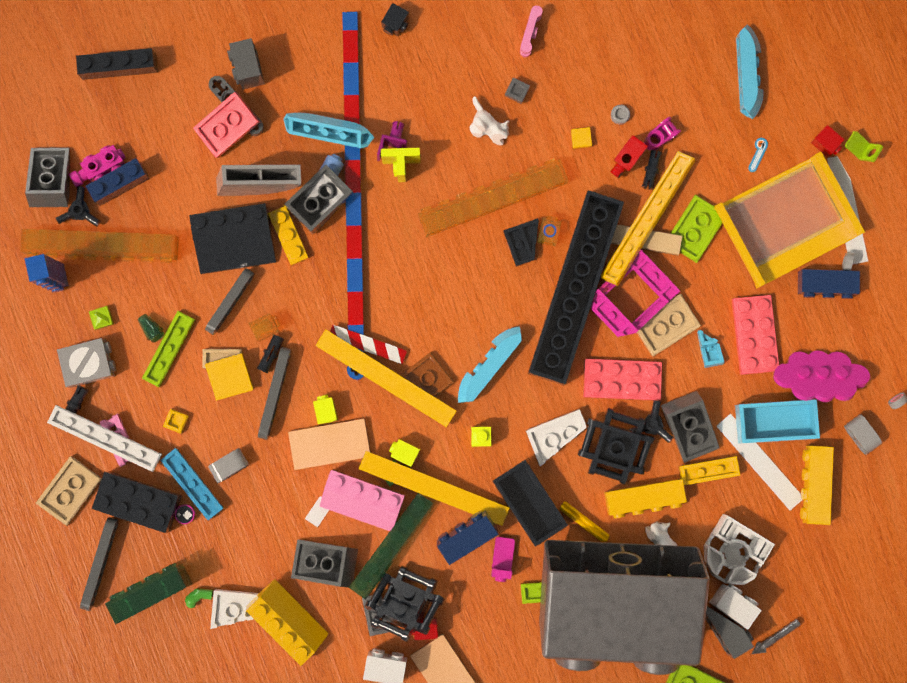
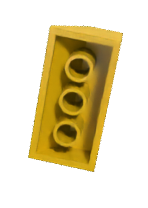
(287, 622)

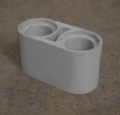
(863, 434)
(228, 465)

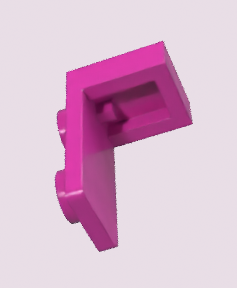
(502, 559)

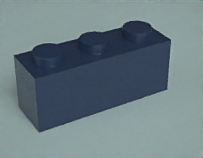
(117, 182)
(828, 283)
(466, 537)

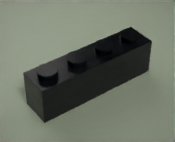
(116, 64)

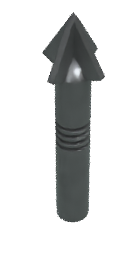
(761, 647)

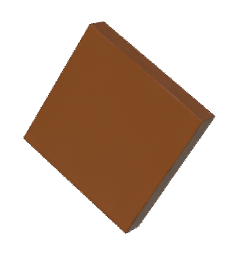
(428, 375)

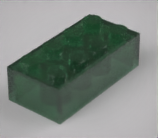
(142, 596)

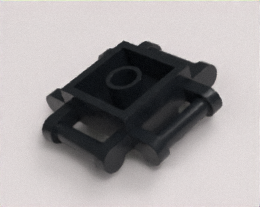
(616, 446)
(404, 604)

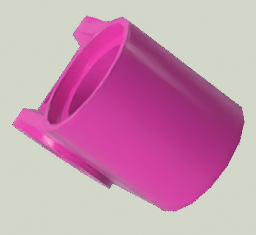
(663, 132)

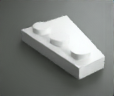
(554, 434)
(230, 607)

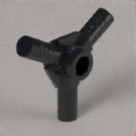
(79, 210)
(654, 425)

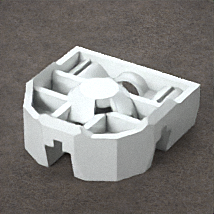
(727, 531)

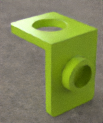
(861, 147)

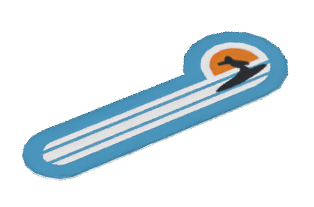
(761, 146)

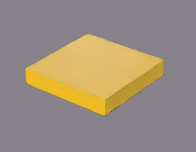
(229, 376)

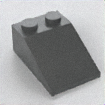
(48, 177)
(318, 199)
(690, 426)
(324, 563)
(731, 637)

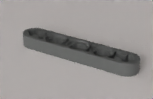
(274, 393)
(99, 564)

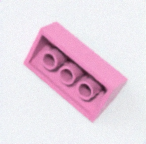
(361, 500)

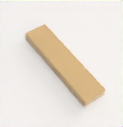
(656, 241)

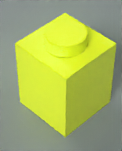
(325, 410)
(480, 436)
(404, 452)

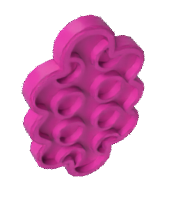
(821, 376)

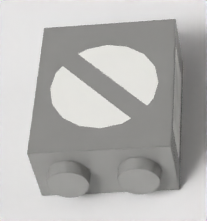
(86, 362)

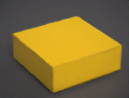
(581, 138)
(175, 421)

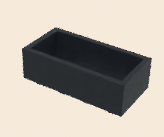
(136, 502)
(530, 503)

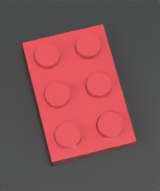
(226, 125)

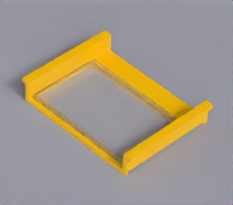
(789, 220)

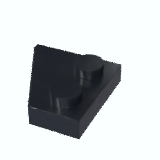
(522, 241)

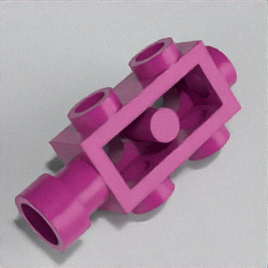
(102, 167)

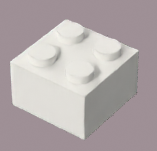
(738, 608)
(385, 667)

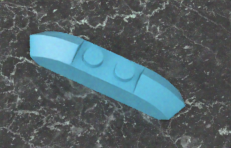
(747, 62)
(327, 129)
(505, 345)

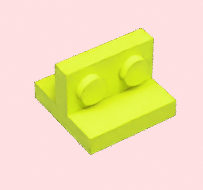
(398, 158)

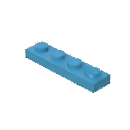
(192, 484)

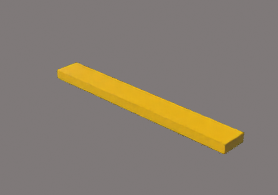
(647, 218)
(385, 378)
(432, 487)

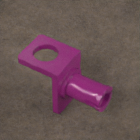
(393, 140)

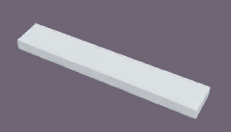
(104, 438)

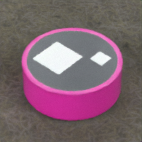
(185, 514)

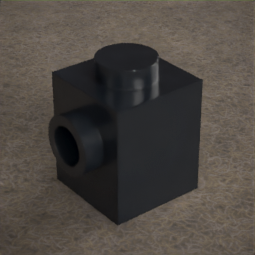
(395, 20)

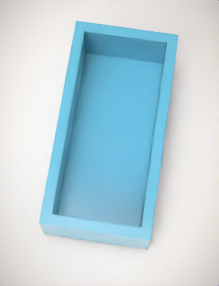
(777, 421)

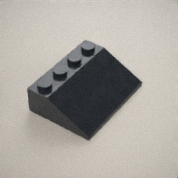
(233, 238)

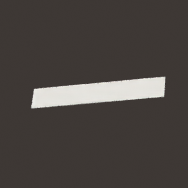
(857, 244)
(762, 465)

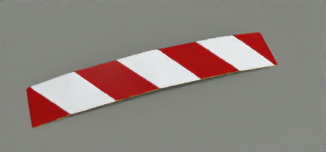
(369, 344)

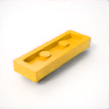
(288, 235)
(709, 470)

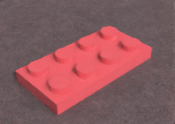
(755, 334)
(622, 379)

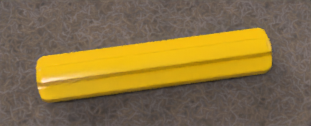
(583, 521)

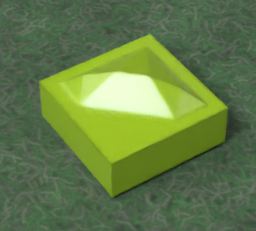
(101, 318)

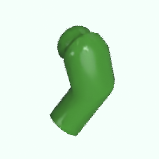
(197, 594)

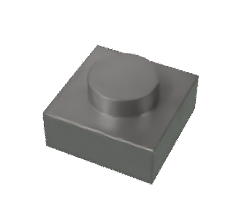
(517, 90)

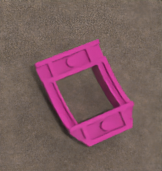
(653, 278)

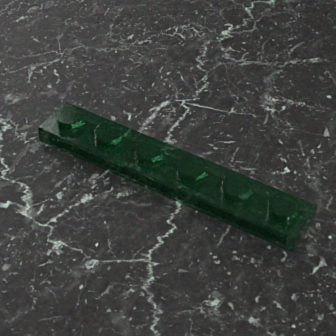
(391, 546)

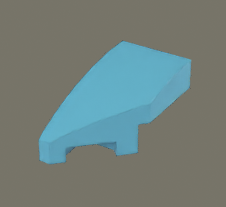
(710, 350)

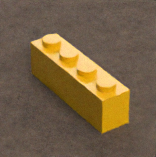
(817, 485)
(645, 497)

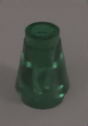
(150, 328)

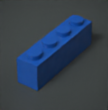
(46, 272)

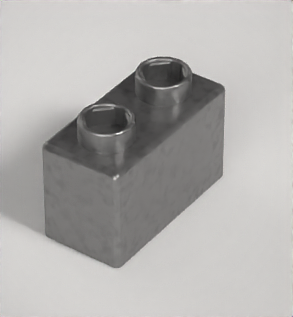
(622, 605)

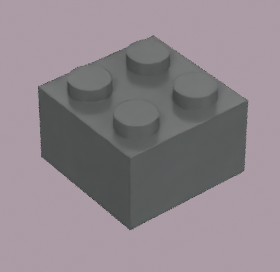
(246, 63)

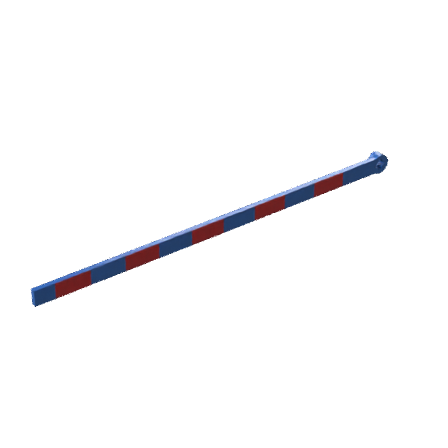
(353, 180)

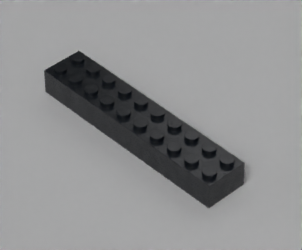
(575, 288)

